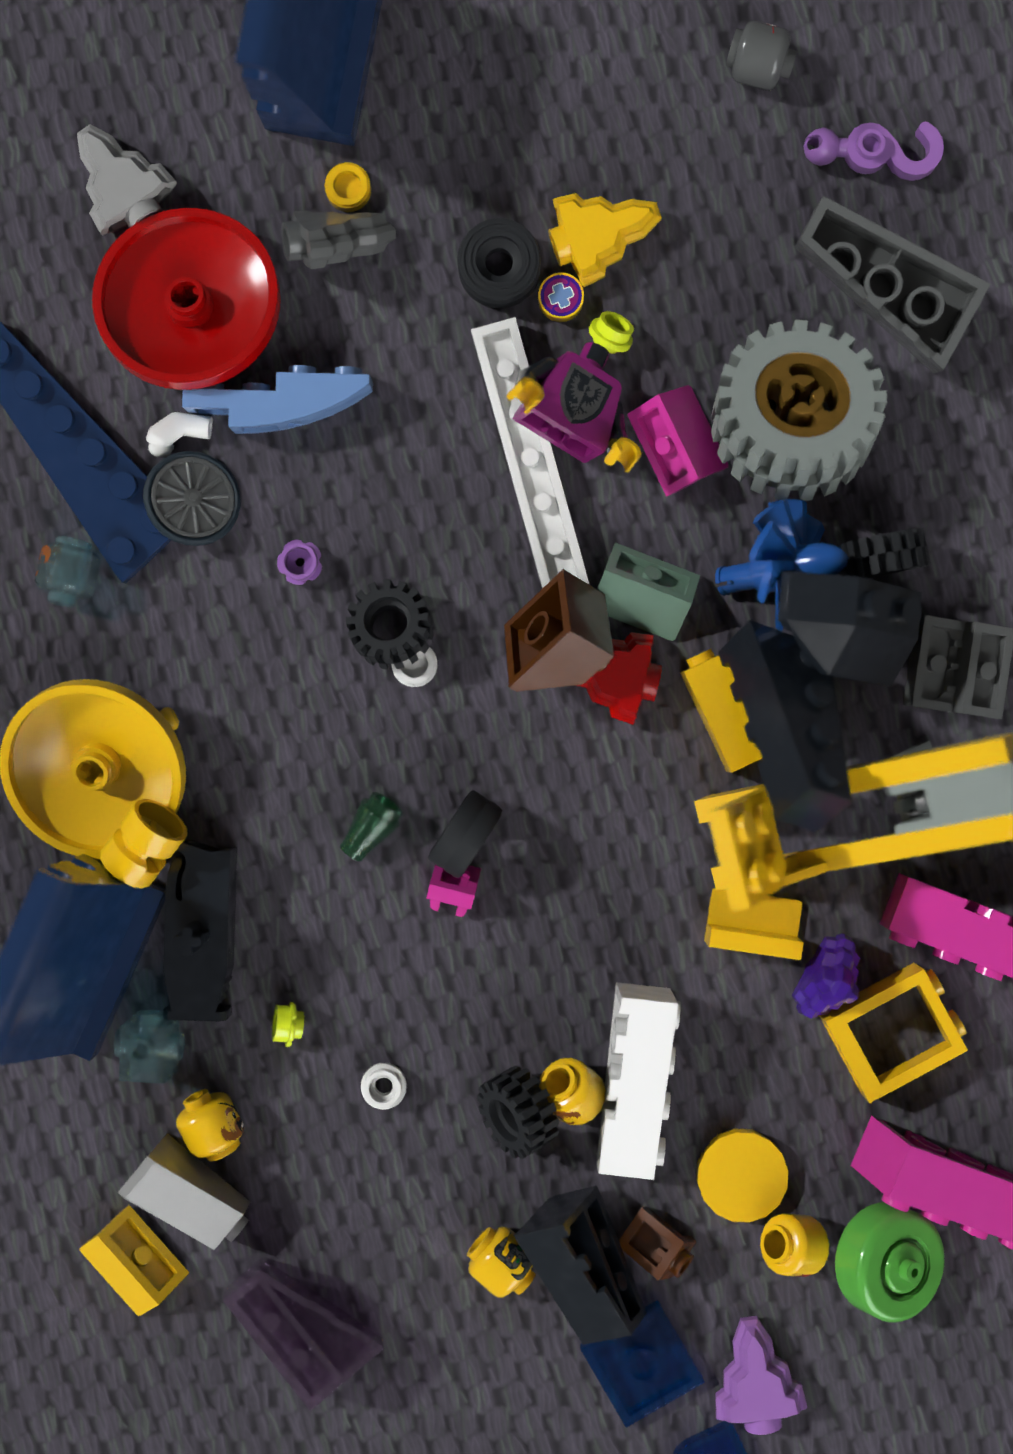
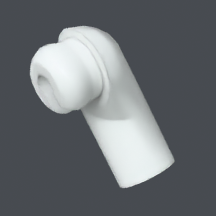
(173, 427)

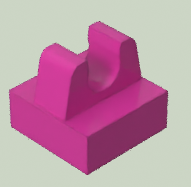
(453, 890)

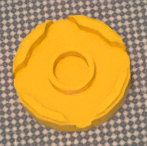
(742, 1175)

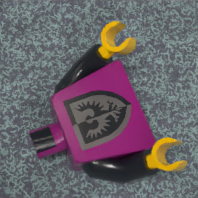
(576, 406)

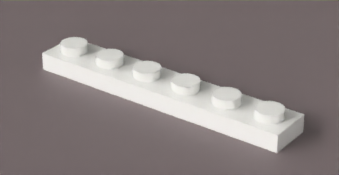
(528, 456)

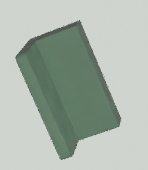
(647, 591)

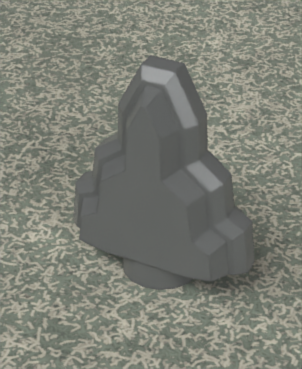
(334, 236)

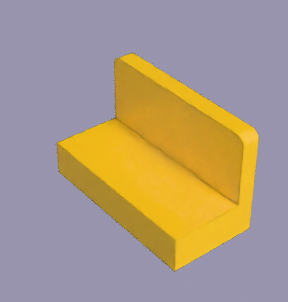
(762, 929)
(134, 1261)

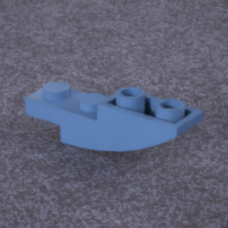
(298, 400)

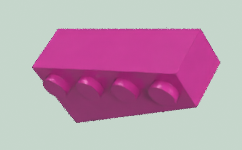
(951, 926)
(942, 1186)

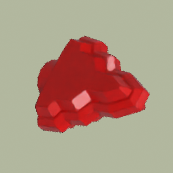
(626, 678)

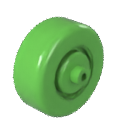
(889, 1262)

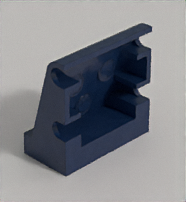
(308, 64)
(71, 959)

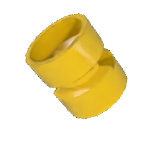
(143, 843)

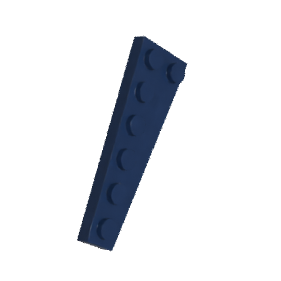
(81, 459)

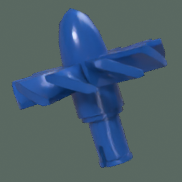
(785, 544)

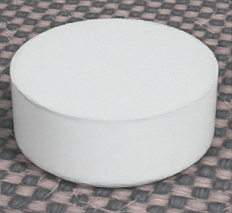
(419, 672)

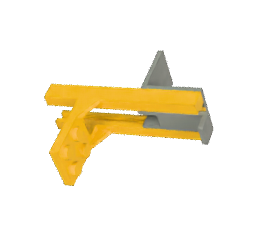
(945, 800)

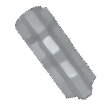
(120, 181)

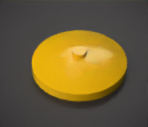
(84, 759)

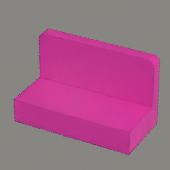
(676, 439)

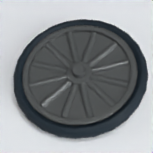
(191, 498)

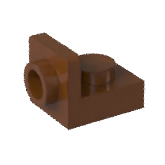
(657, 1245)

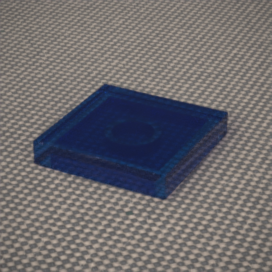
(644, 1368)

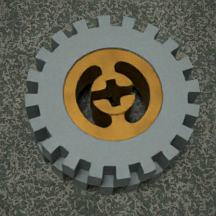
(814, 444)

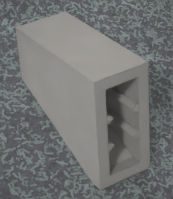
(187, 1194)

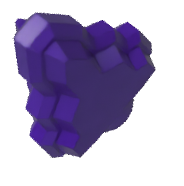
(828, 978)

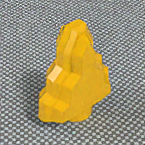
(596, 232)

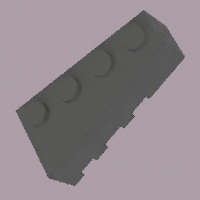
(894, 281)

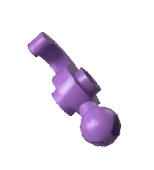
(873, 146)

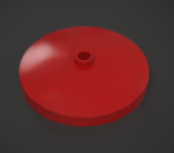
(180, 262)

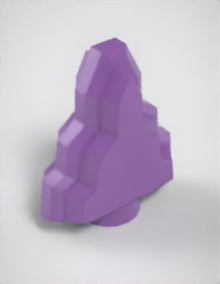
(757, 1383)

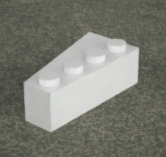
(637, 1080)

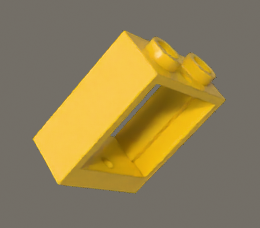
(872, 997)

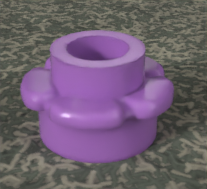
(287, 562)

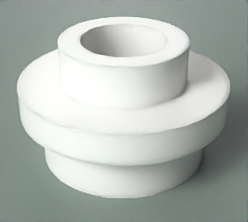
(376, 1098)

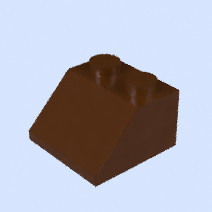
(558, 636)

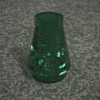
(371, 825)

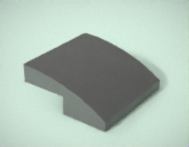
(959, 667)

